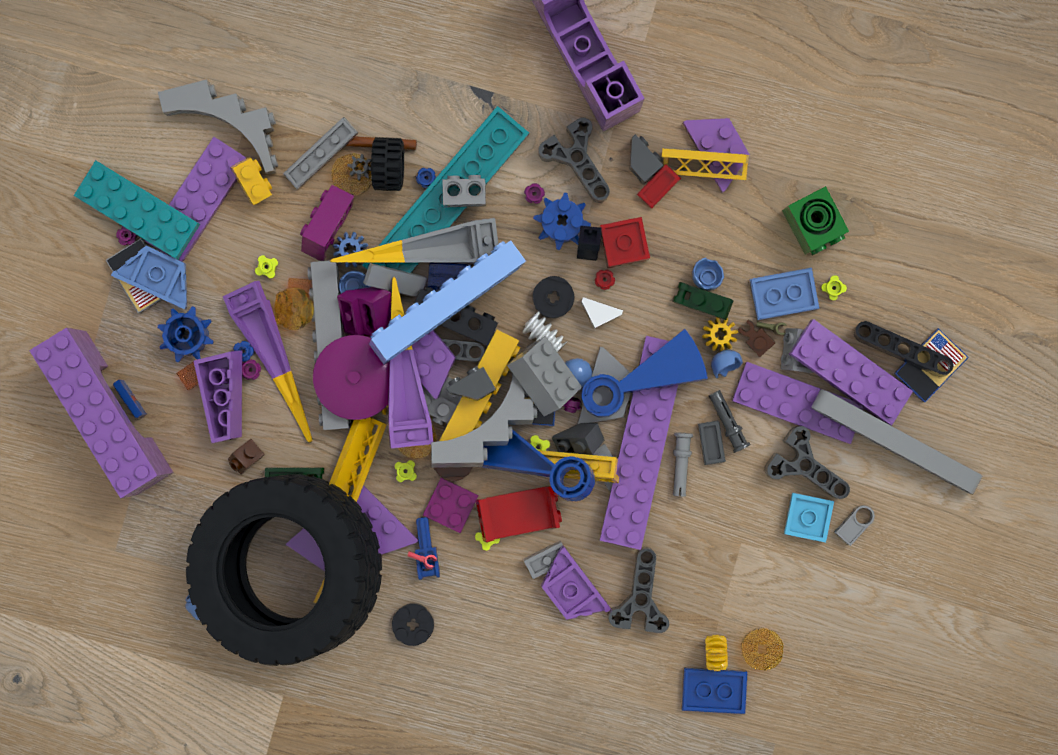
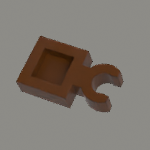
(758, 340)

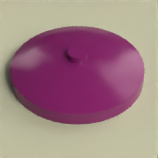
(351, 378)

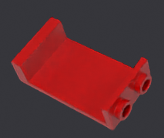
(518, 513)

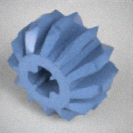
(345, 243)

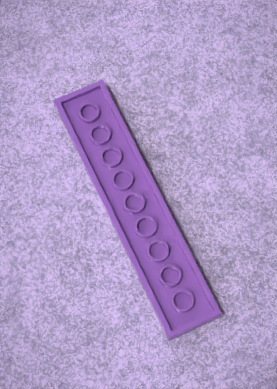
(639, 460)

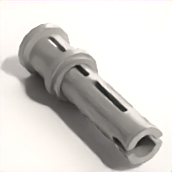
(682, 453)

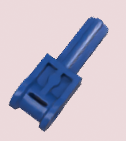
(426, 549)

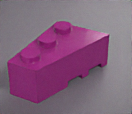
(325, 222)

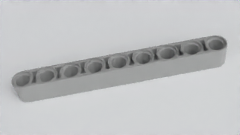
(896, 441)

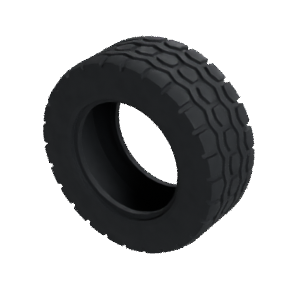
(221, 580)

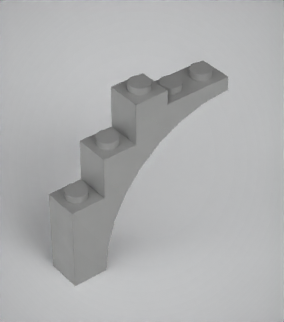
(199, 99)
(469, 450)

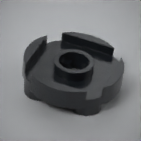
(547, 286)
(419, 634)

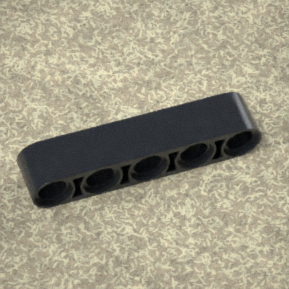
(914, 349)

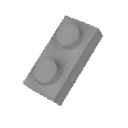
(542, 560)

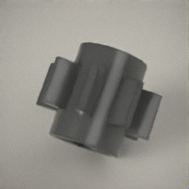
(354, 166)

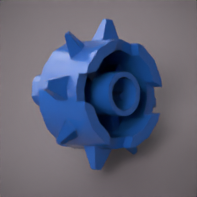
(549, 220)
(174, 330)

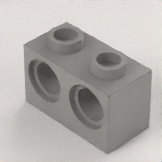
(464, 198)

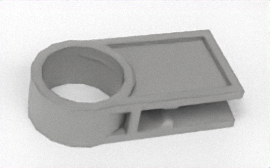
(851, 528)

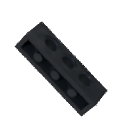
(481, 335)

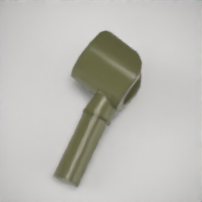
(774, 327)

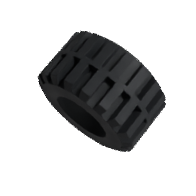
(387, 164)

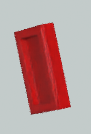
(658, 186)

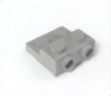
(444, 406)

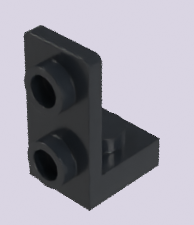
(589, 243)

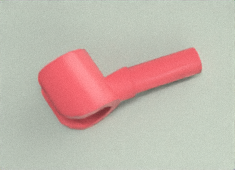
(423, 559)

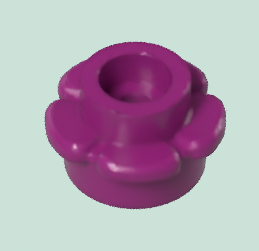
(539, 193)
(125, 240)
(256, 369)
(572, 405)

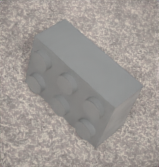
(544, 376)

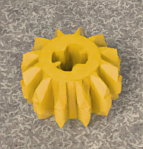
(725, 339)
(716, 652)

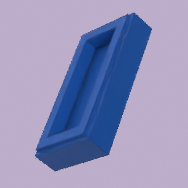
(129, 399)

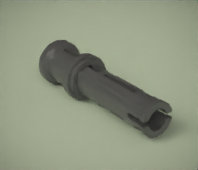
(733, 430)

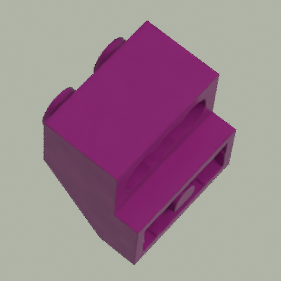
(365, 310)

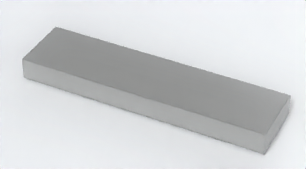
(320, 153)

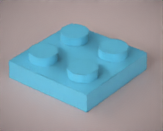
(808, 517)

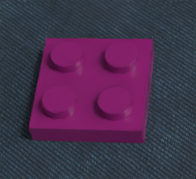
(450, 505)

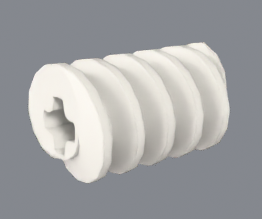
(538, 331)

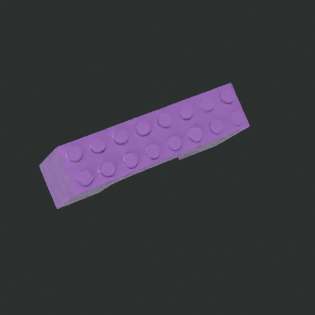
(603, 81)
(75, 374)

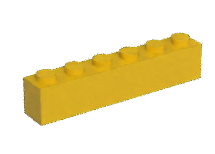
(495, 363)

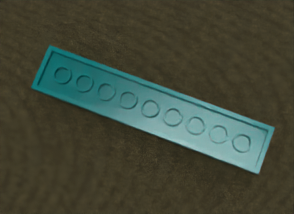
(481, 156)

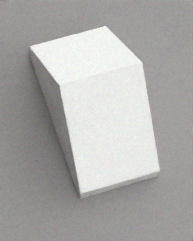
(599, 313)

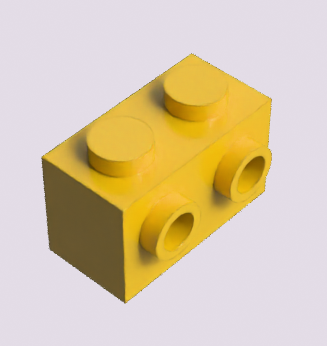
(251, 180)

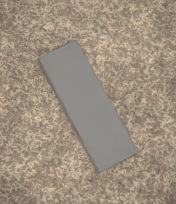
(382, 276)

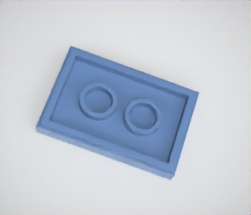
(784, 293)

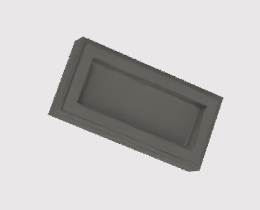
(711, 442)

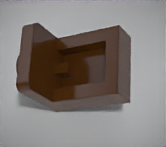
(245, 456)

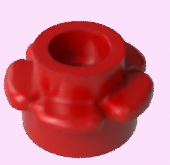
(604, 274)

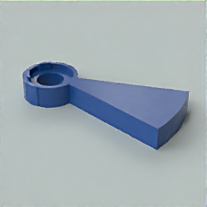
(671, 365)
(523, 458)

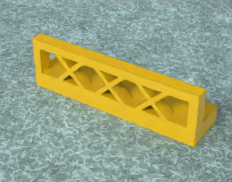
(712, 156)
(353, 455)
(603, 466)

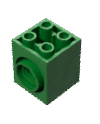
(829, 226)

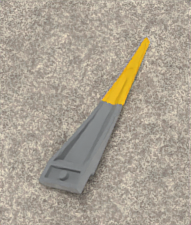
(449, 245)

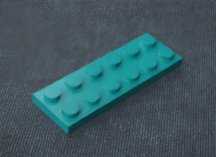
(136, 210)

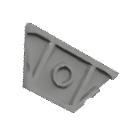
(603, 396)

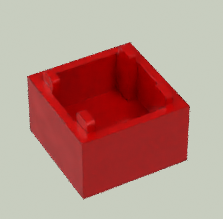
(624, 242)

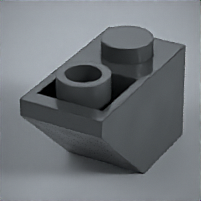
(642, 161)
(474, 386)
(579, 439)

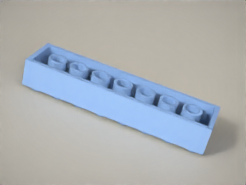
(451, 299)

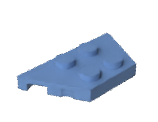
(157, 275)

